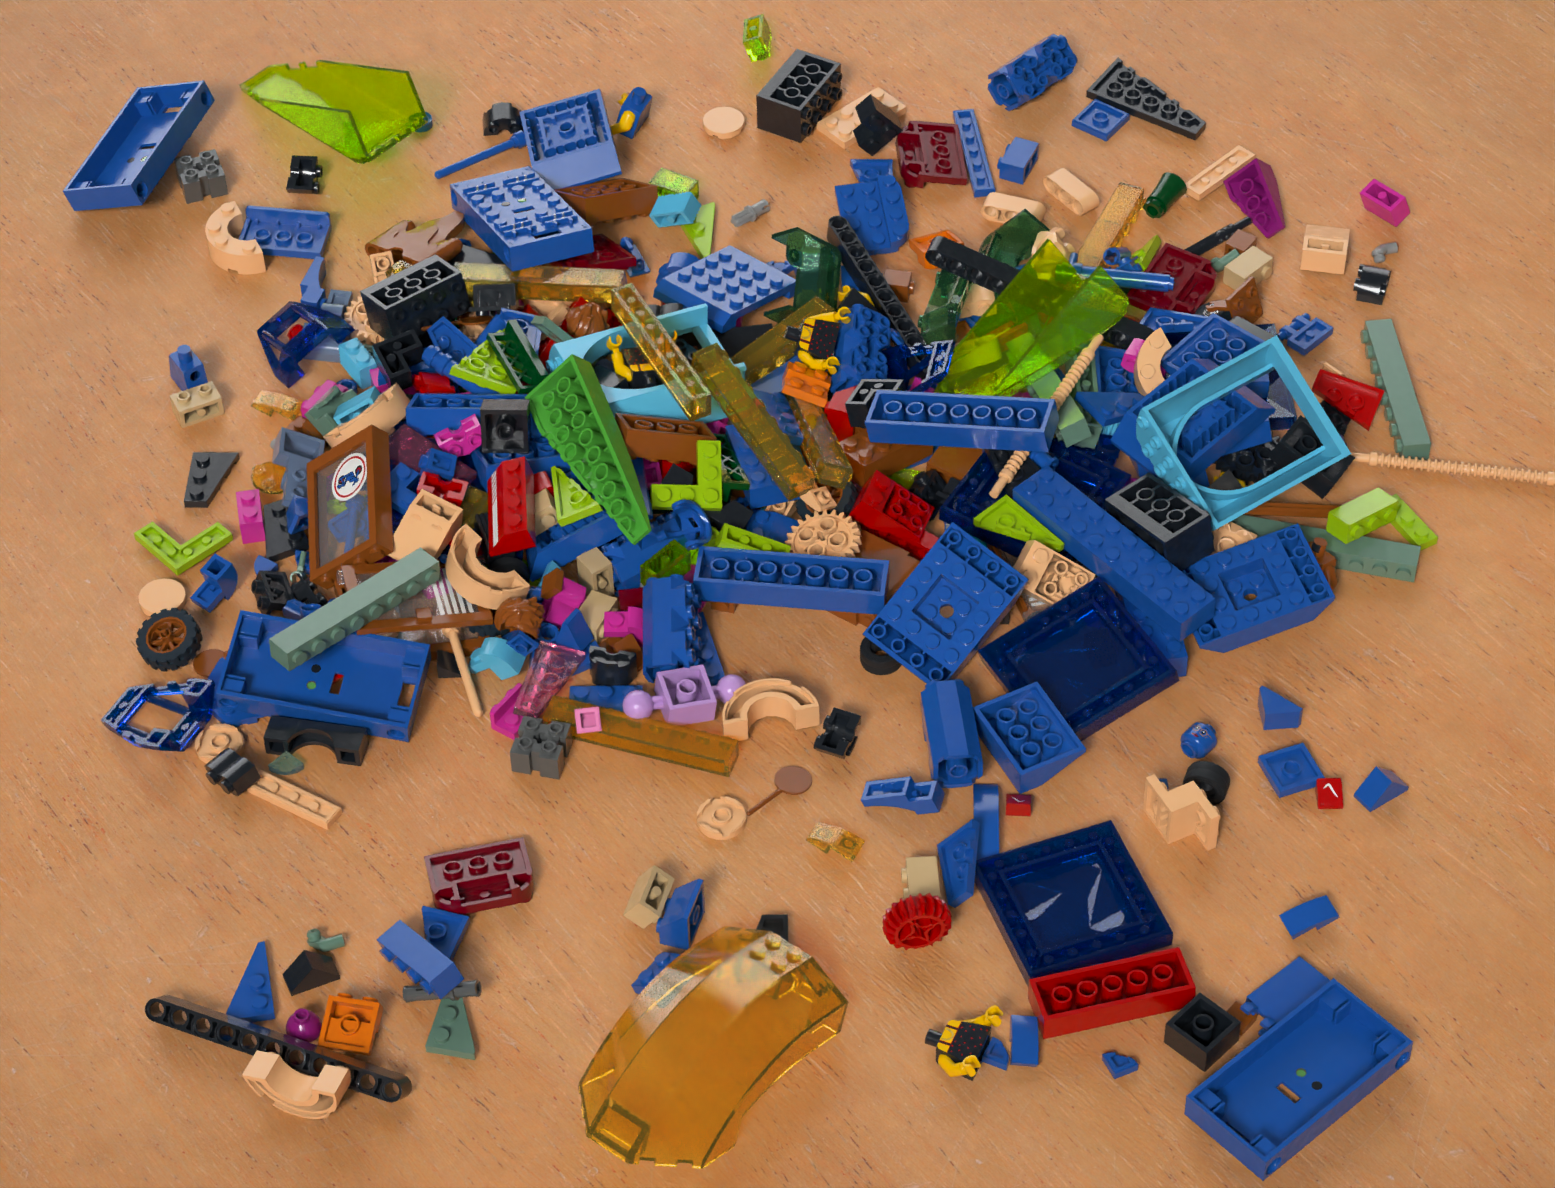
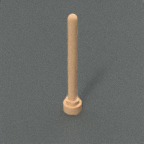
(452, 634)

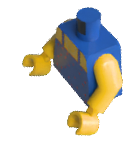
(633, 112)

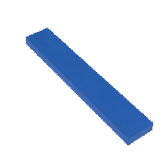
(974, 153)

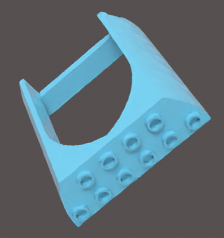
(647, 401)
(1163, 420)

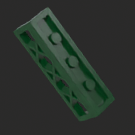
(524, 357)
(738, 473)

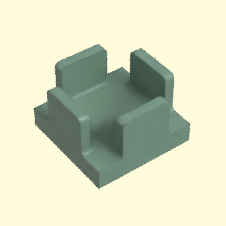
(323, 411)

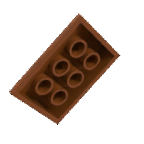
(610, 200)

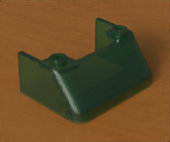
(1013, 240)
(817, 270)
(944, 307)

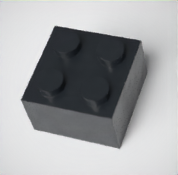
(505, 425)
(1202, 1032)

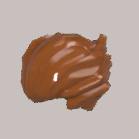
(586, 320)
(520, 615)

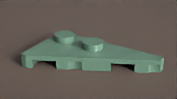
(451, 1031)

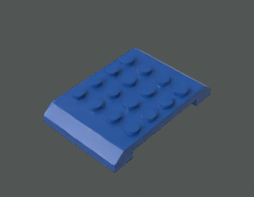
(728, 284)

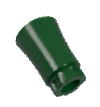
(1164, 195)

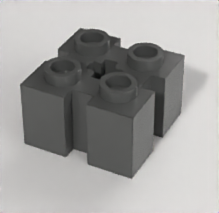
(201, 176)
(541, 747)

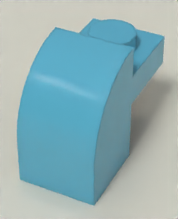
(498, 657)

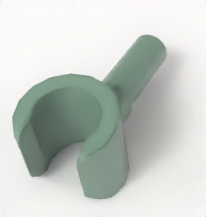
(300, 568)

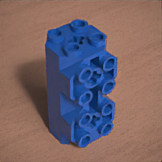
(1032, 72)
(860, 348)
(628, 557)
(670, 625)
(951, 734)

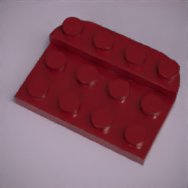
(930, 154)
(605, 256)
(1192, 282)
(480, 877)

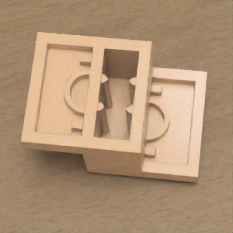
(1181, 812)

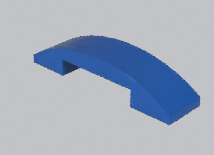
(987, 814)

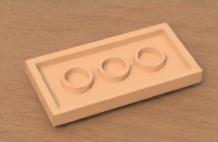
(840, 124)

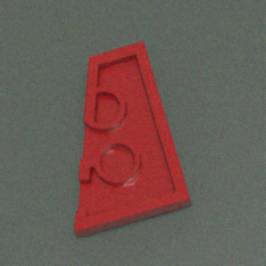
(1349, 396)

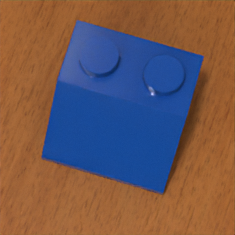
(682, 915)

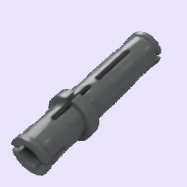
(463, 989)

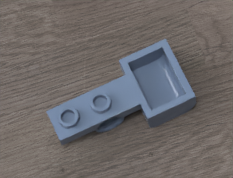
(328, 348)
(294, 452)

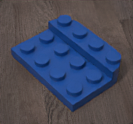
(875, 213)

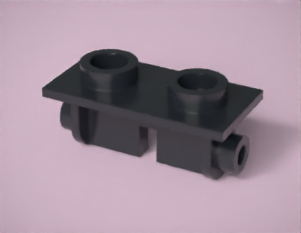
(306, 590)

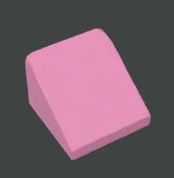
(587, 720)

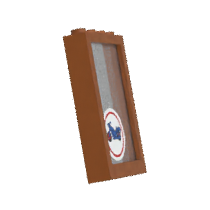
(349, 505)

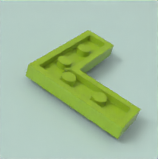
(709, 482)
(1412, 527)
(182, 557)

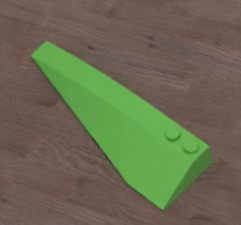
(582, 428)

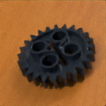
(1250, 463)

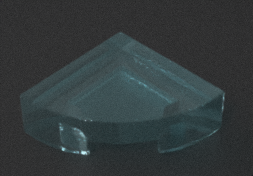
(286, 765)

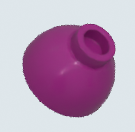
(304, 1025)

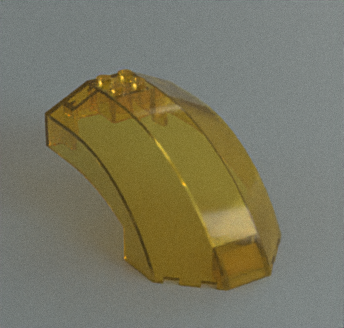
(706, 1047)

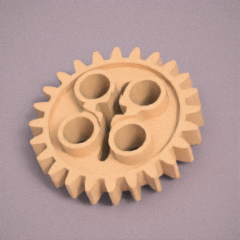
(358, 319)
(825, 535)

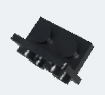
(492, 297)

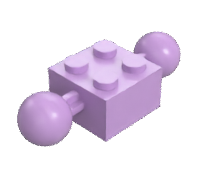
(682, 696)

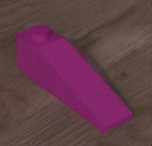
(1258, 196)

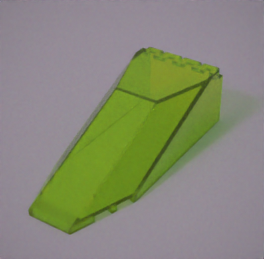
(342, 104)
(1034, 326)

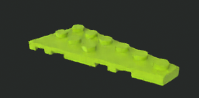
(485, 369)

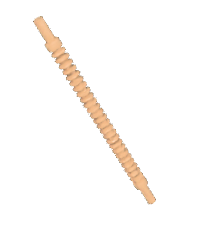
(1065, 387)
(1374, 459)

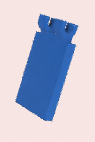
(1283, 993)

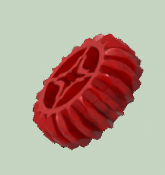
(916, 921)

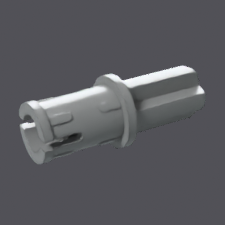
(750, 213)

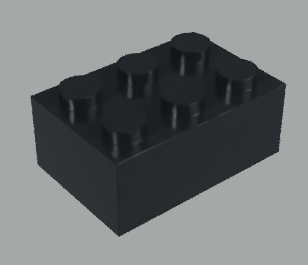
(1301, 441)

